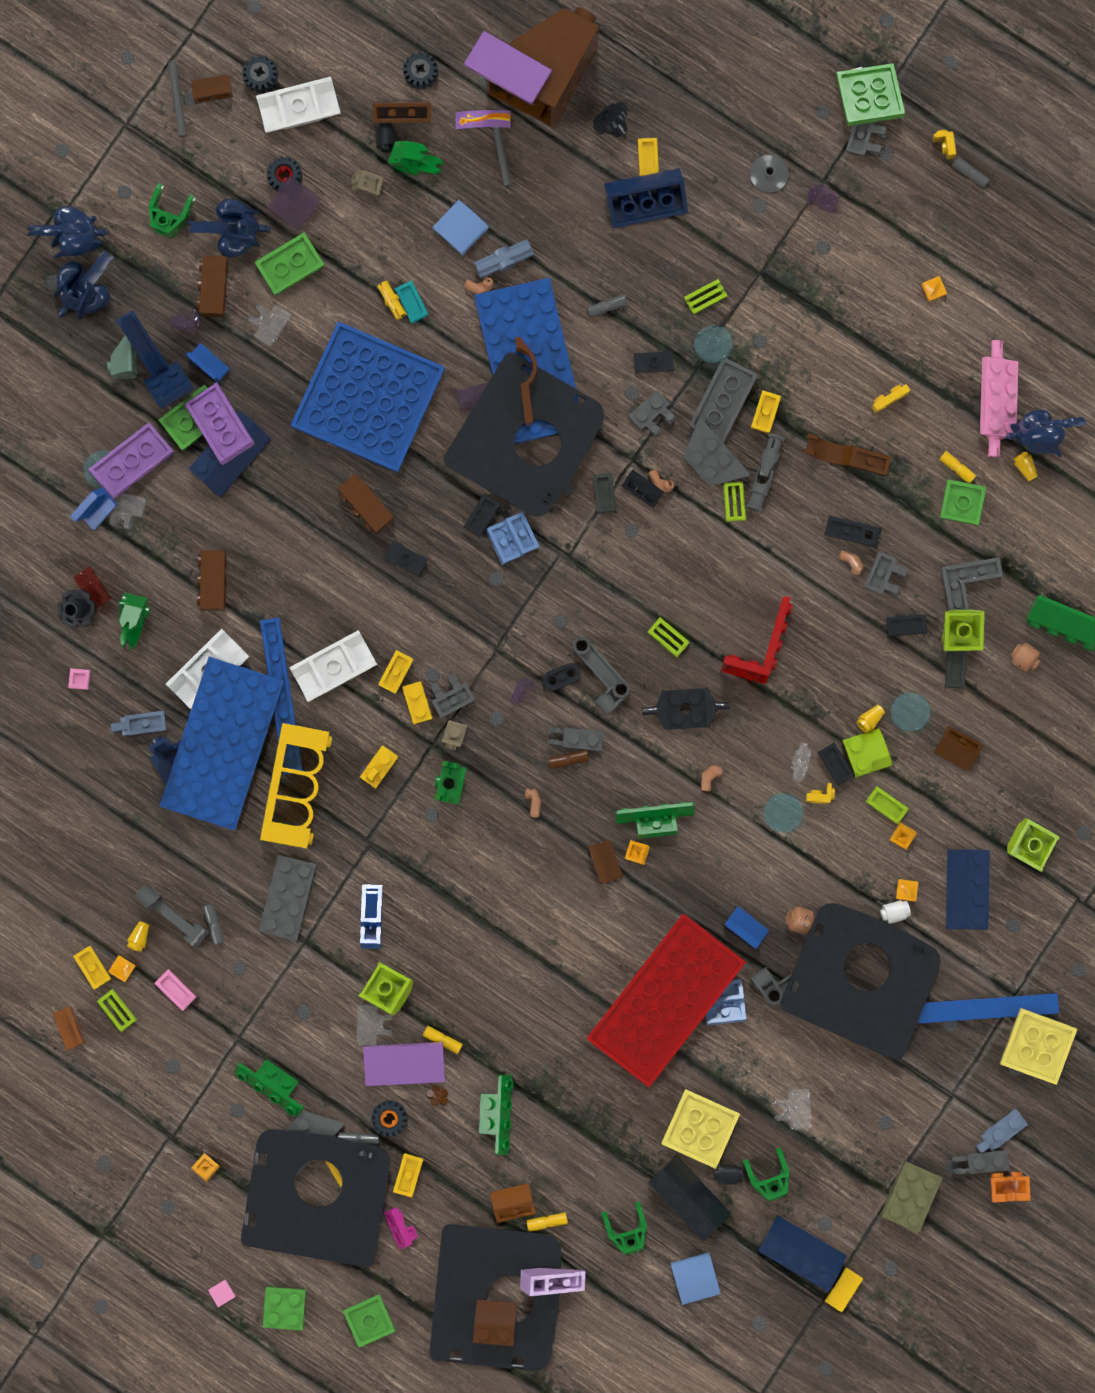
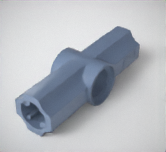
(503, 258)

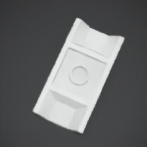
(298, 105)
(333, 666)
(187, 679)

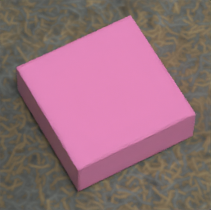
(79, 679)
(221, 1293)

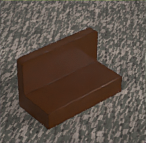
(211, 89)
(958, 748)
(605, 862)

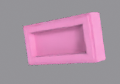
(175, 990)

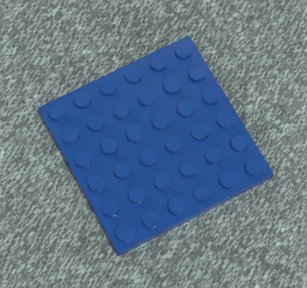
(367, 397)

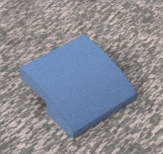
(460, 227)
(512, 538)
(729, 1006)
(695, 1278)

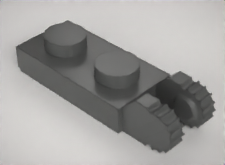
(578, 739)
(983, 1162)

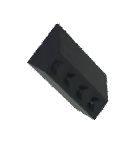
(689, 1198)

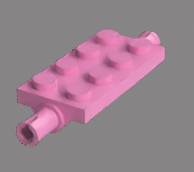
(998, 397)

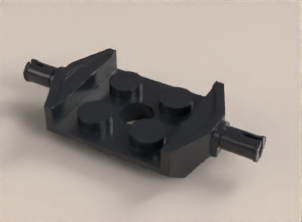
(701, 703)

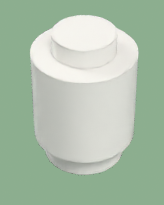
(895, 912)

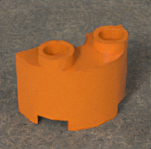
(1010, 1188)

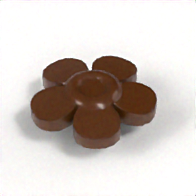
(437, 1096)

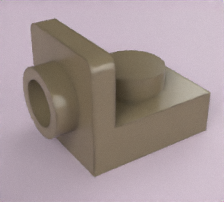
(367, 182)
(454, 735)

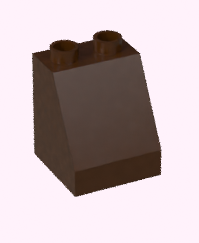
(565, 46)

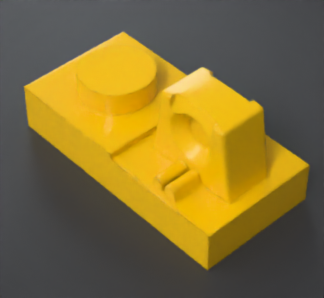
(379, 766)

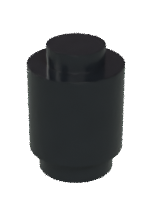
(385, 137)
(728, 1174)

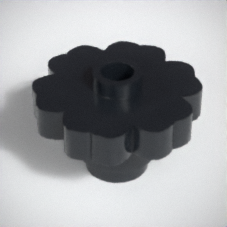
(611, 120)
(77, 608)

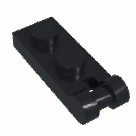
(852, 531)

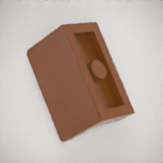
(69, 1028)
(512, 1203)

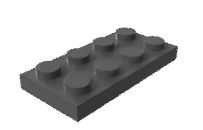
(724, 397)
(287, 897)

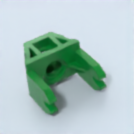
(408, 158)
(173, 222)
(131, 618)
(450, 771)
(780, 1181)
(622, 1239)

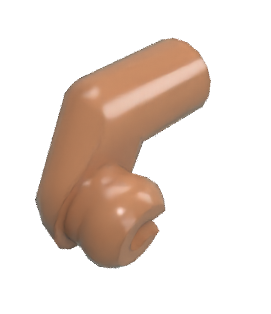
(482, 287)
(664, 485)
(854, 561)
(708, 775)
(535, 802)

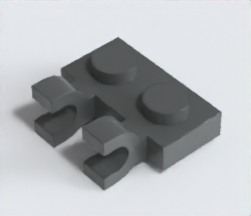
(860, 137)
(649, 410)
(881, 572)
(453, 699)

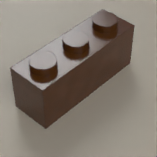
(401, 111)
(212, 286)
(365, 504)
(212, 580)

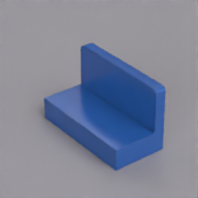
(208, 363)
(95, 508)
(746, 927)

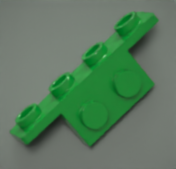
(655, 820)
(272, 1083)
(496, 1114)

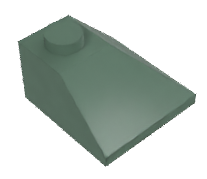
(123, 361)

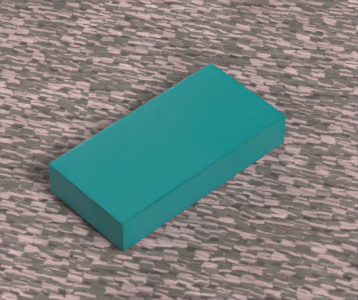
(411, 302)

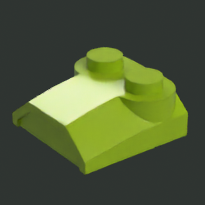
(963, 630)
(867, 753)
(1031, 844)
(387, 989)

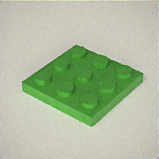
(870, 94)

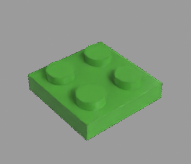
(962, 502)
(284, 1308)
(369, 1320)

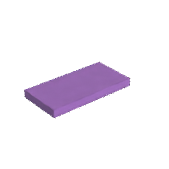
(507, 67)
(219, 423)
(131, 460)
(404, 1063)

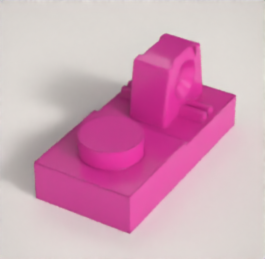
(402, 1235)

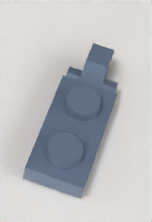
(141, 724)
(1002, 1131)

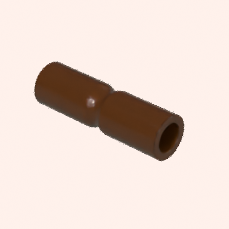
(565, 760)

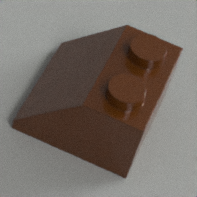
(495, 1322)

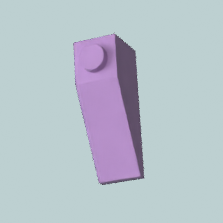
(551, 1281)

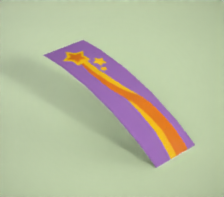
(483, 118)

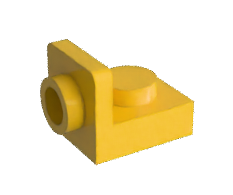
(948, 146)
(817, 797)

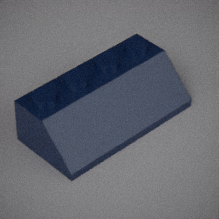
(646, 198)
(219, 477)
(967, 889)
(802, 1253)

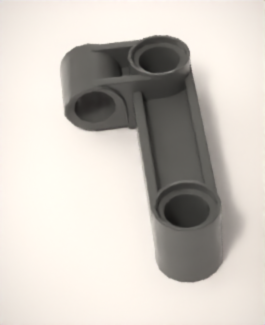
(606, 673)
(150, 899)
(766, 983)

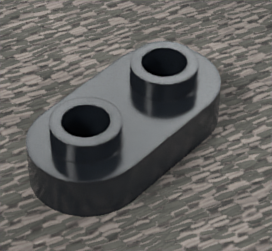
(561, 676)

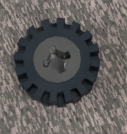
(420, 77)
(260, 81)

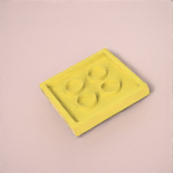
(1038, 1046)
(700, 1128)

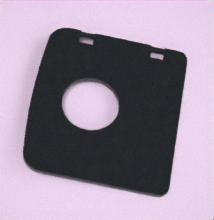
(485, 442)
(874, 1018)
(334, 1232)
(466, 1268)

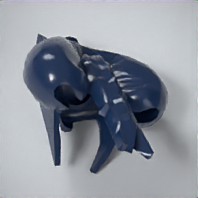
(236, 226)
(72, 230)
(79, 290)
(1041, 433)

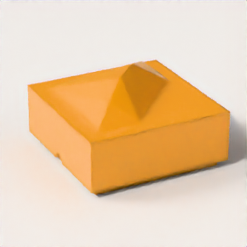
(934, 289)
(903, 836)
(637, 852)
(907, 890)
(122, 968)
(205, 1167)

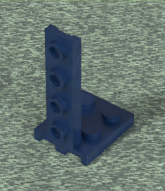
(166, 381)
(164, 755)

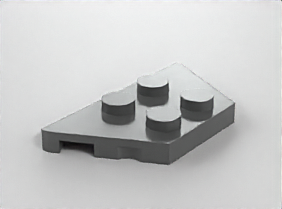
(712, 457)
(316, 1124)

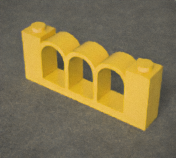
(285, 833)

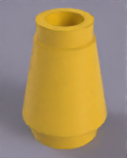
(1026, 465)
(870, 718)
(138, 937)

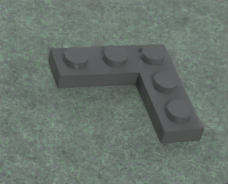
(958, 575)

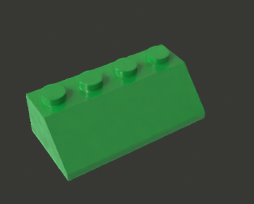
(1062, 621)

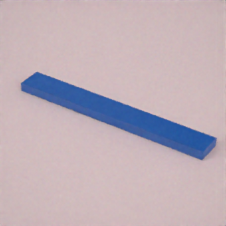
(278, 669)
(988, 1008)

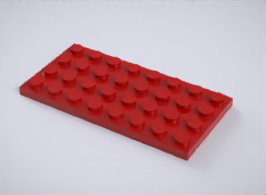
(666, 1000)

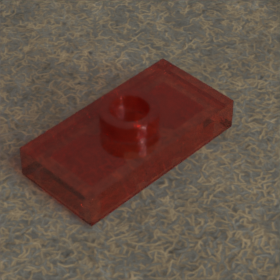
(90, 582)

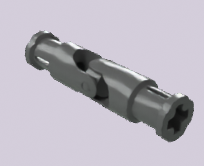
(769, 461)

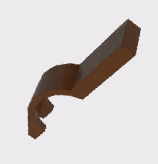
(521, 347)
(847, 455)

